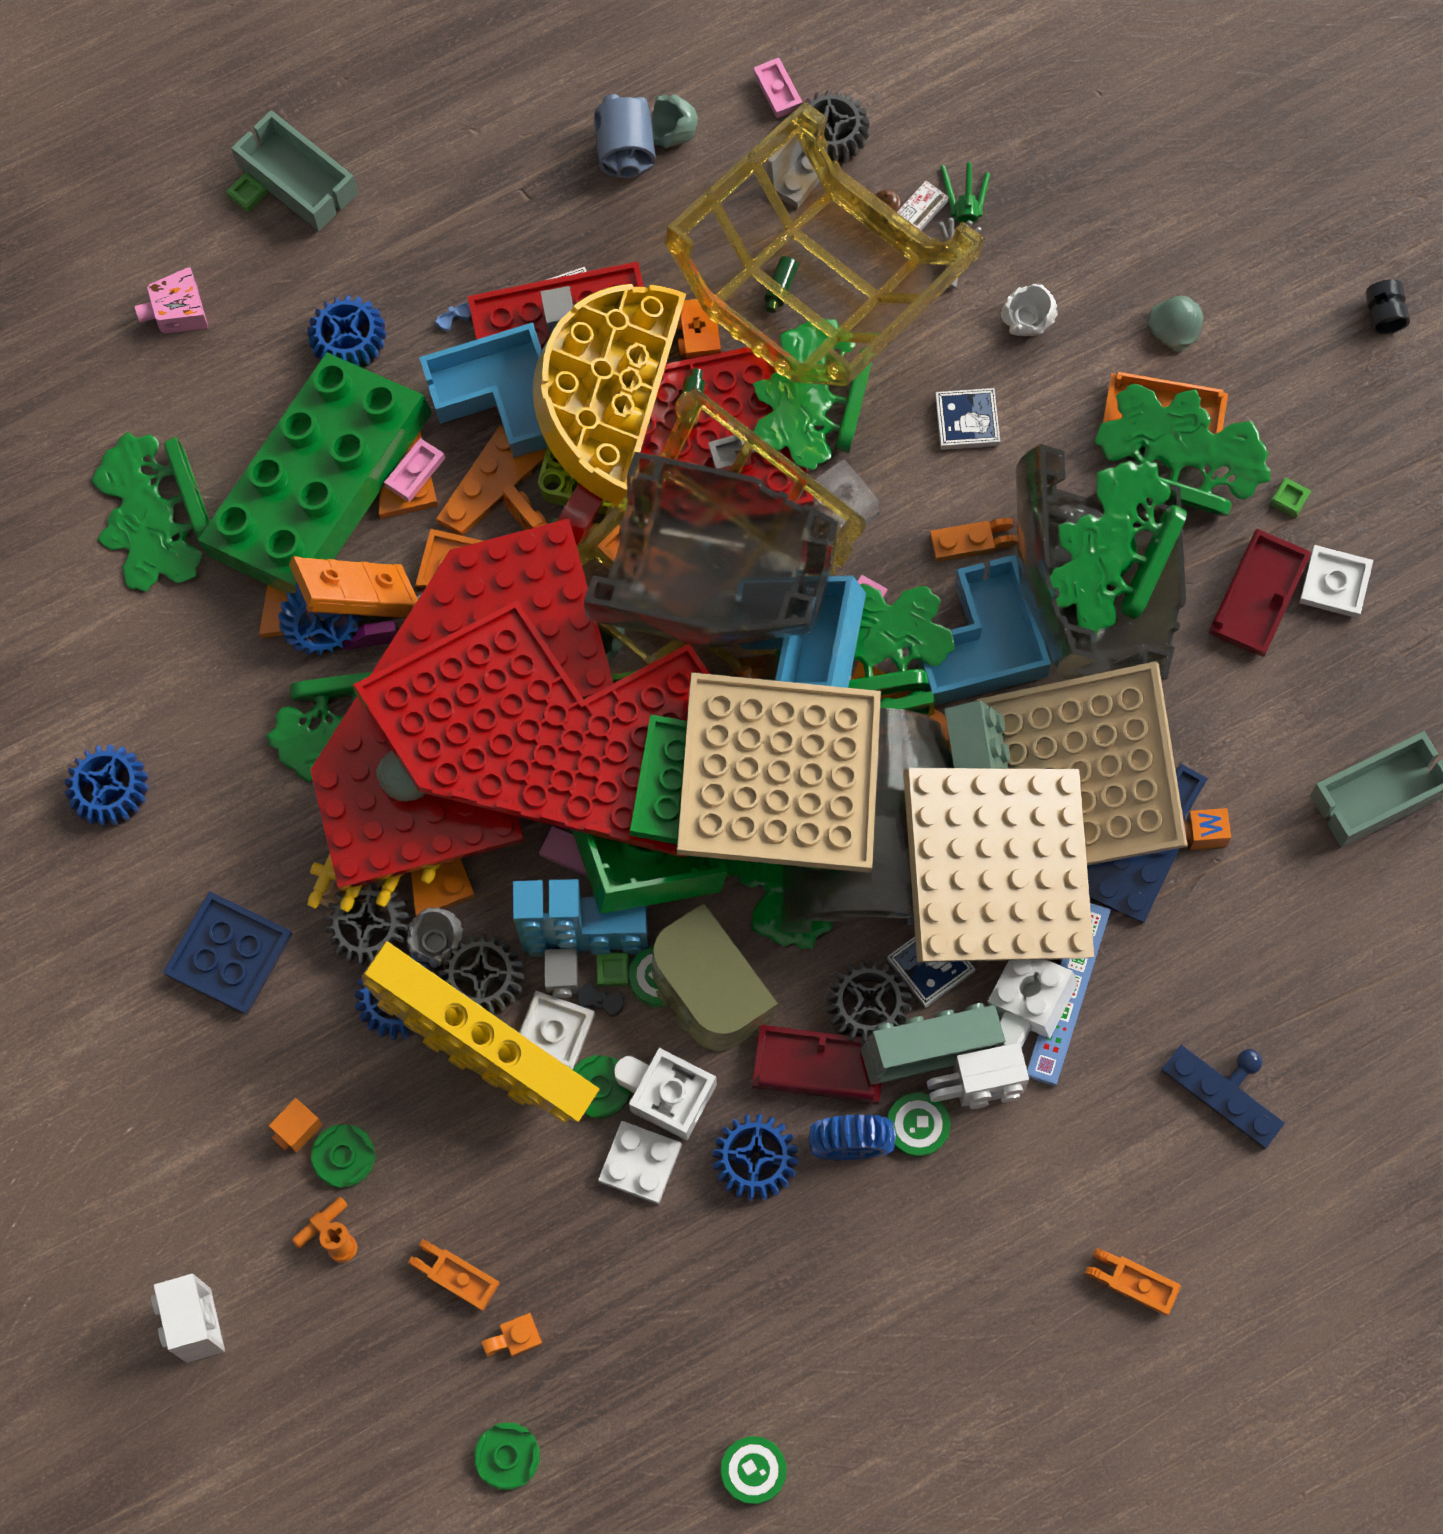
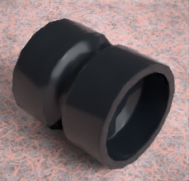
(1387, 306)

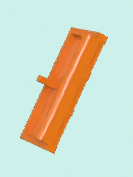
(1211, 398)
(354, 587)

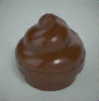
(890, 198)

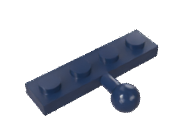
(1224, 1094)

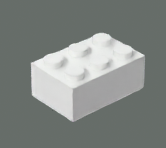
(187, 1318)

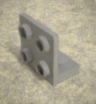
(792, 173)

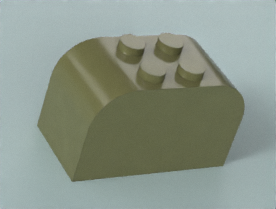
(709, 982)

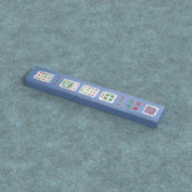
(1050, 1052)

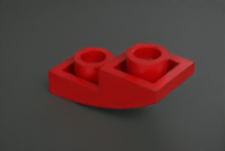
(581, 511)

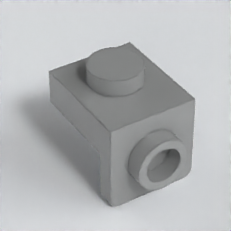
(725, 452)

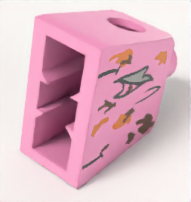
(174, 304)

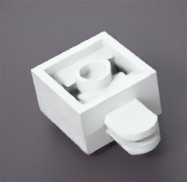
(1038, 1004)
(983, 1077)
(666, 1091)

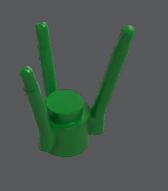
(967, 206)

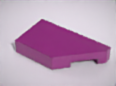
(372, 635)

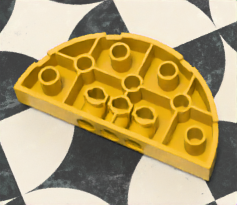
(602, 381)
(475, 1036)

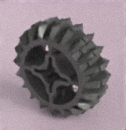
(848, 123)
(365, 937)
(495, 976)
(859, 993)

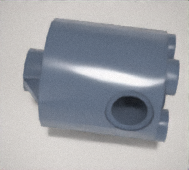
(624, 136)

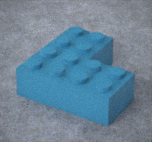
(489, 375)
(1001, 637)
(829, 651)
(574, 921)

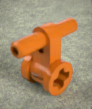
(333, 1236)

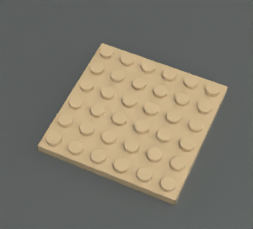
(1120, 742)
(779, 773)
(998, 864)

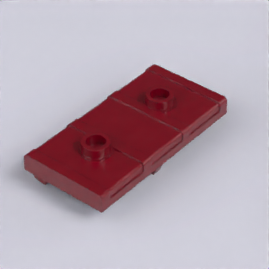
(1259, 592)
(812, 1064)

